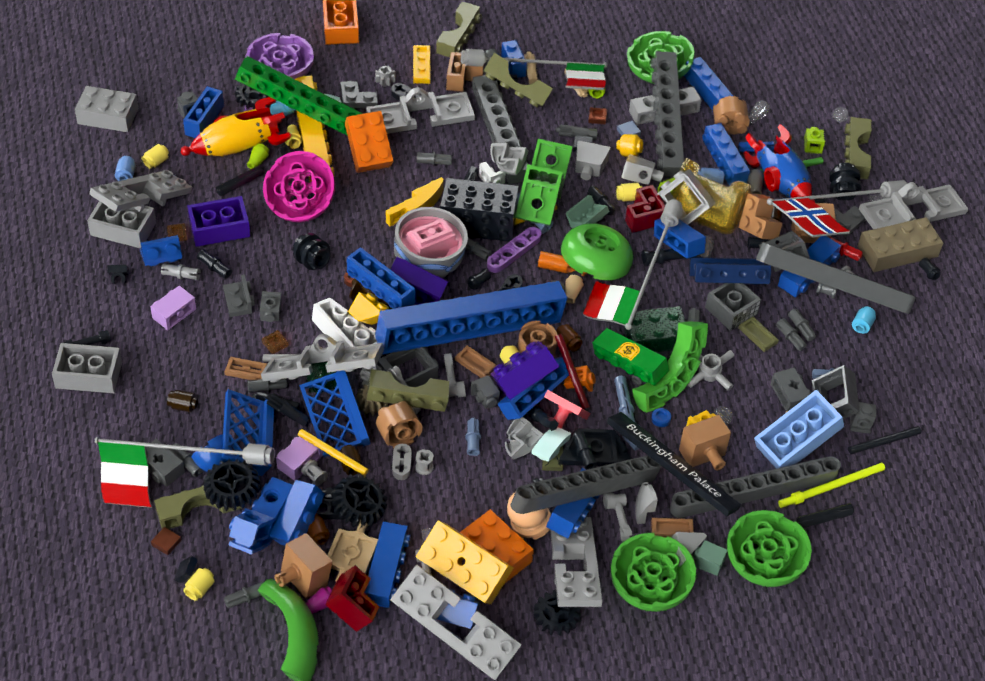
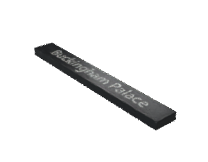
(674, 464)

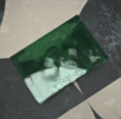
(656, 328)

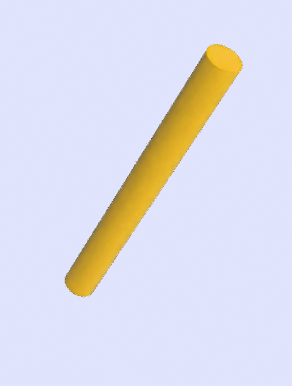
(333, 452)

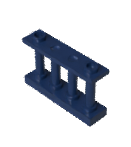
(729, 270)

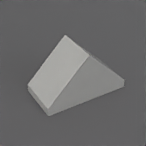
(690, 541)

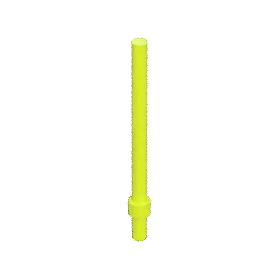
(799, 497)

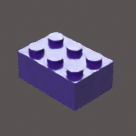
(218, 221)
(427, 285)
(524, 369)

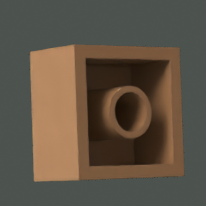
(705, 442)
(304, 566)

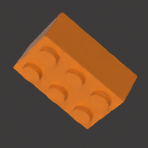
(340, 21)
(368, 141)
(500, 540)

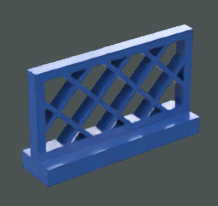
(349, 403)
(262, 418)

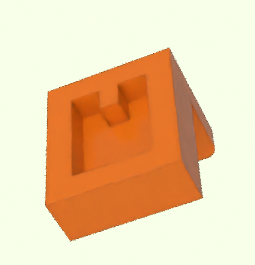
(585, 376)

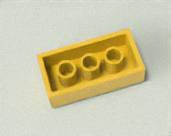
(482, 572)

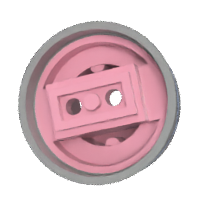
(431, 240)

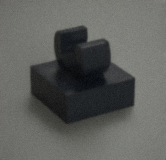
(118, 271)

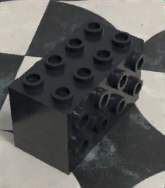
(483, 207)

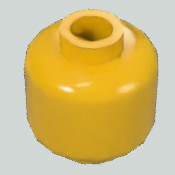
(630, 144)

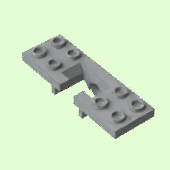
(447, 109)
(139, 190)
(940, 201)
(336, 354)
(577, 587)
(486, 643)

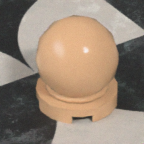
(529, 524)

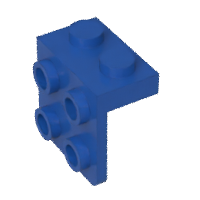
(161, 250)

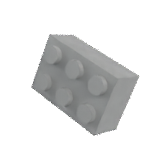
(106, 108)
(124, 226)
(87, 368)

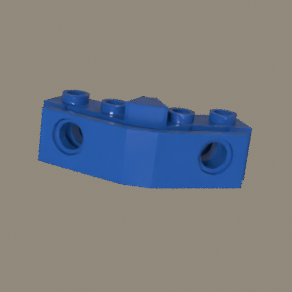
(254, 526)

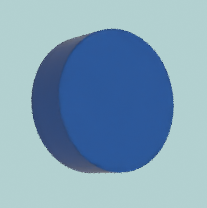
(661, 417)

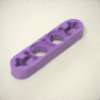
(511, 247)

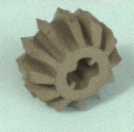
(368, 405)

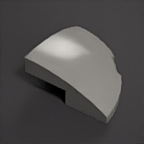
(508, 159)
(522, 438)
(645, 502)

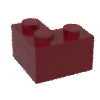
(645, 210)
(350, 601)

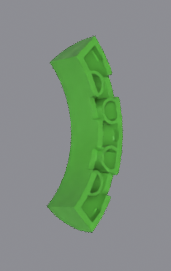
(682, 367)
(302, 630)

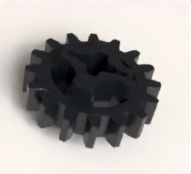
(250, 98)
(546, 614)

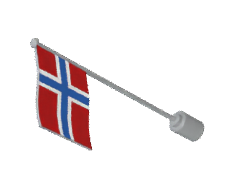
(816, 220)

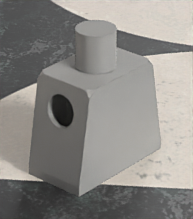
(591, 159)
(634, 170)

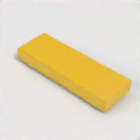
(421, 64)

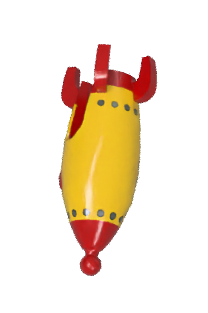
(239, 132)

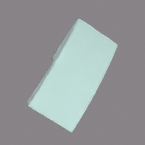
(550, 443)

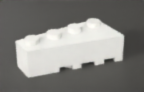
(340, 325)

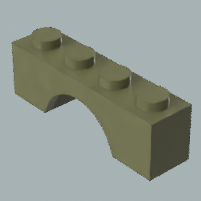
(452, 41)
(498, 69)
(858, 133)
(384, 388)
(173, 508)

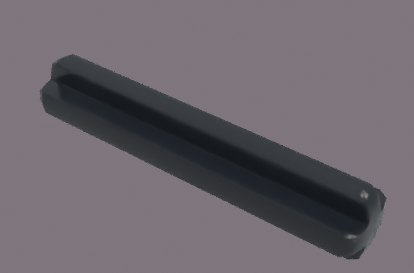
(239, 180)
(825, 515)

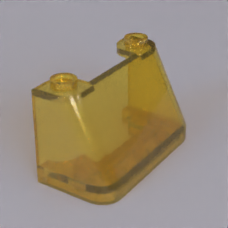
(729, 204)

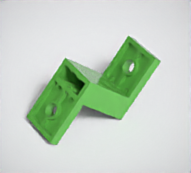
(543, 182)

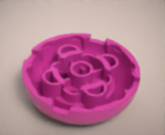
(299, 166)

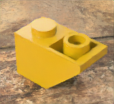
(367, 308)

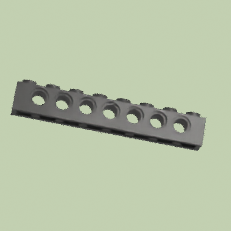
(667, 113)
(496, 118)

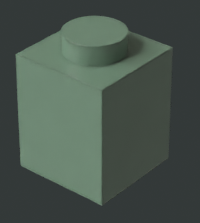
(710, 557)

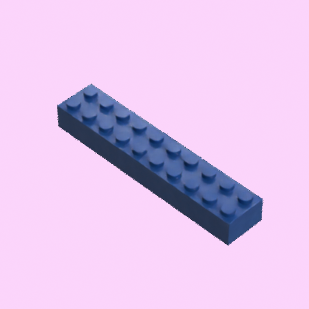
(469, 316)

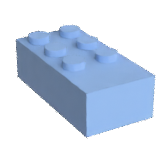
(799, 431)

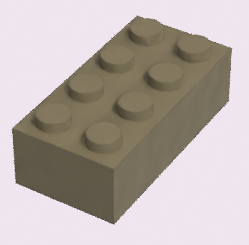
(900, 244)

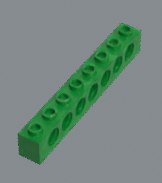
(294, 94)

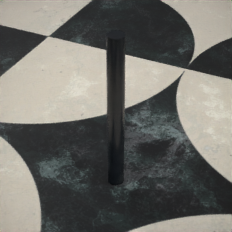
(884, 440)

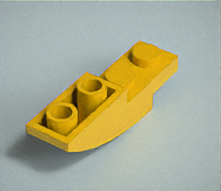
(421, 197)

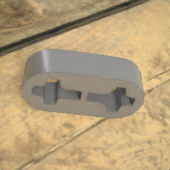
(397, 461)

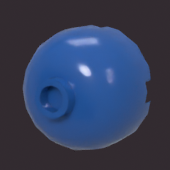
(206, 459)

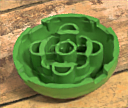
(645, 47)
(597, 251)
(776, 539)
(655, 560)

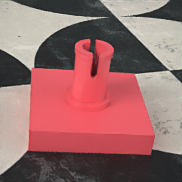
(565, 408)

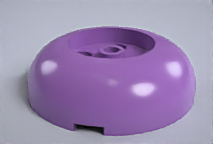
(283, 53)

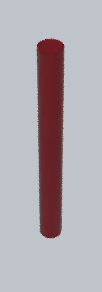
(572, 371)

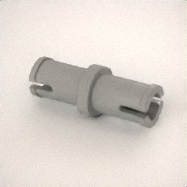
(180, 271)

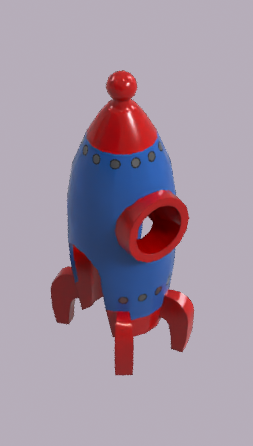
(781, 169)

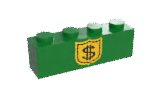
(630, 356)

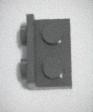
(238, 297)

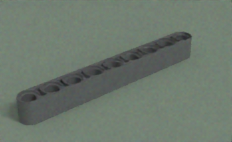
(835, 278)
(584, 484)
(761, 485)

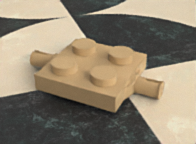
(352, 549)

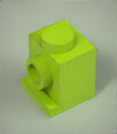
(814, 136)

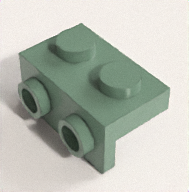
(586, 212)

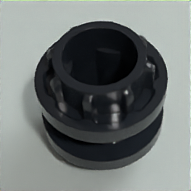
(845, 179)
(311, 251)

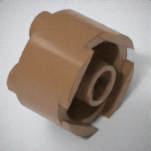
(732, 114)
(537, 332)
(398, 424)

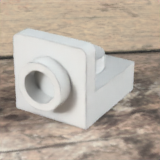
(488, 174)

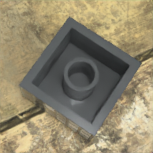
(732, 304)

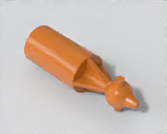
(554, 262)

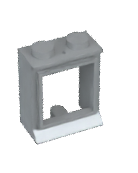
(697, 189)

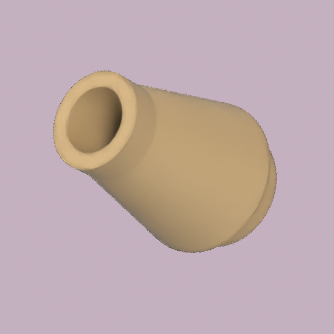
(573, 287)

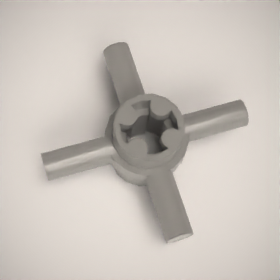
(711, 369)

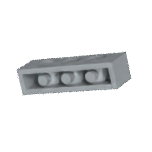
(642, 108)

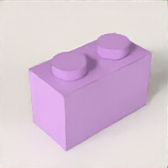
(173, 307)
(296, 456)

